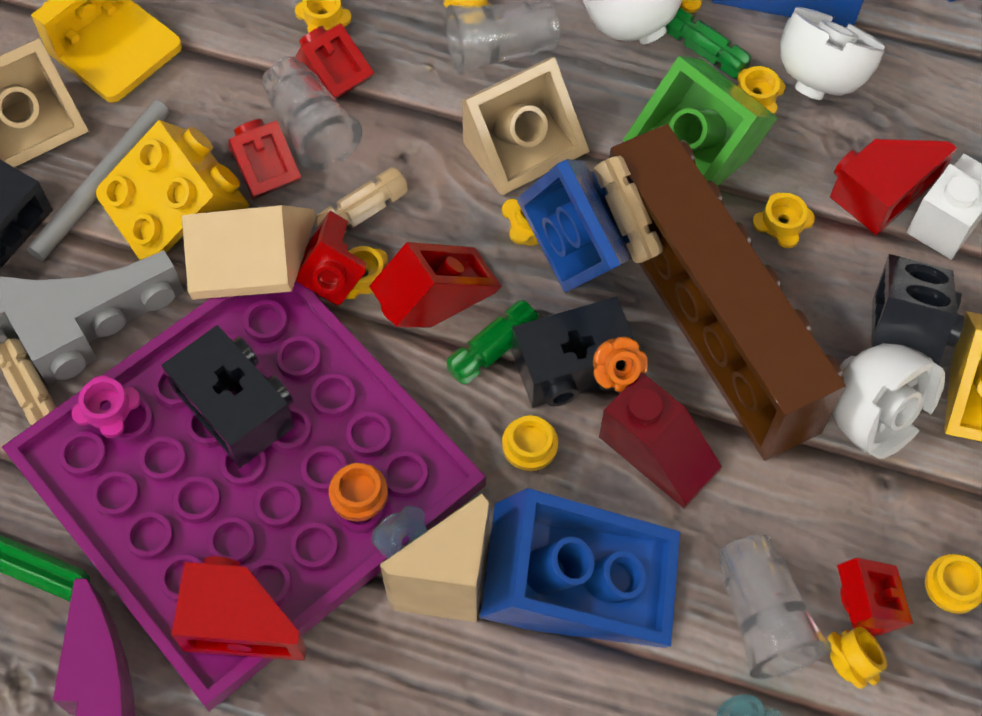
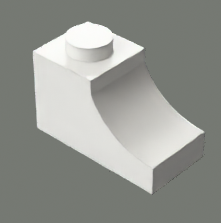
(950, 208)

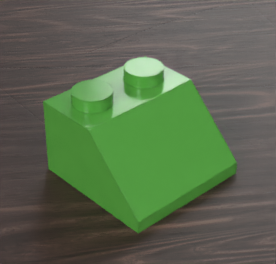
(709, 114)

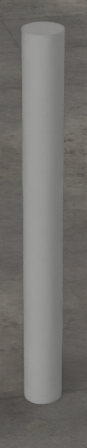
(85, 195)

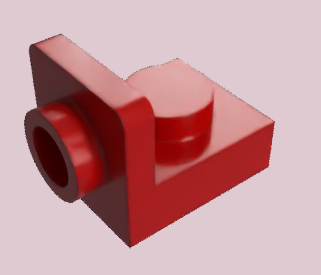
(334, 59)
(263, 157)
(327, 264)
(873, 596)

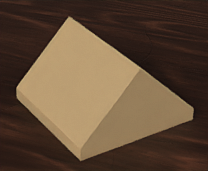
(34, 105)
(522, 126)
(245, 250)
(443, 567)

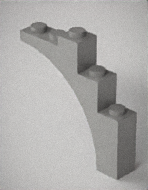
(66, 314)

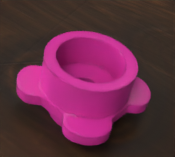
(98, 392)

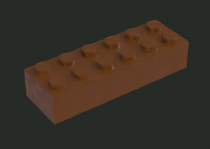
(730, 301)

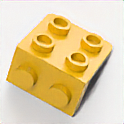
(105, 42)
(162, 180)

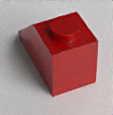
(888, 178)
(432, 283)
(230, 613)

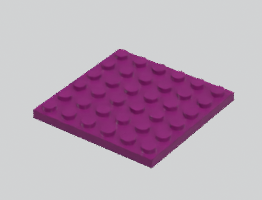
(176, 497)

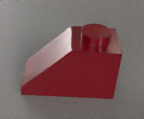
(659, 440)

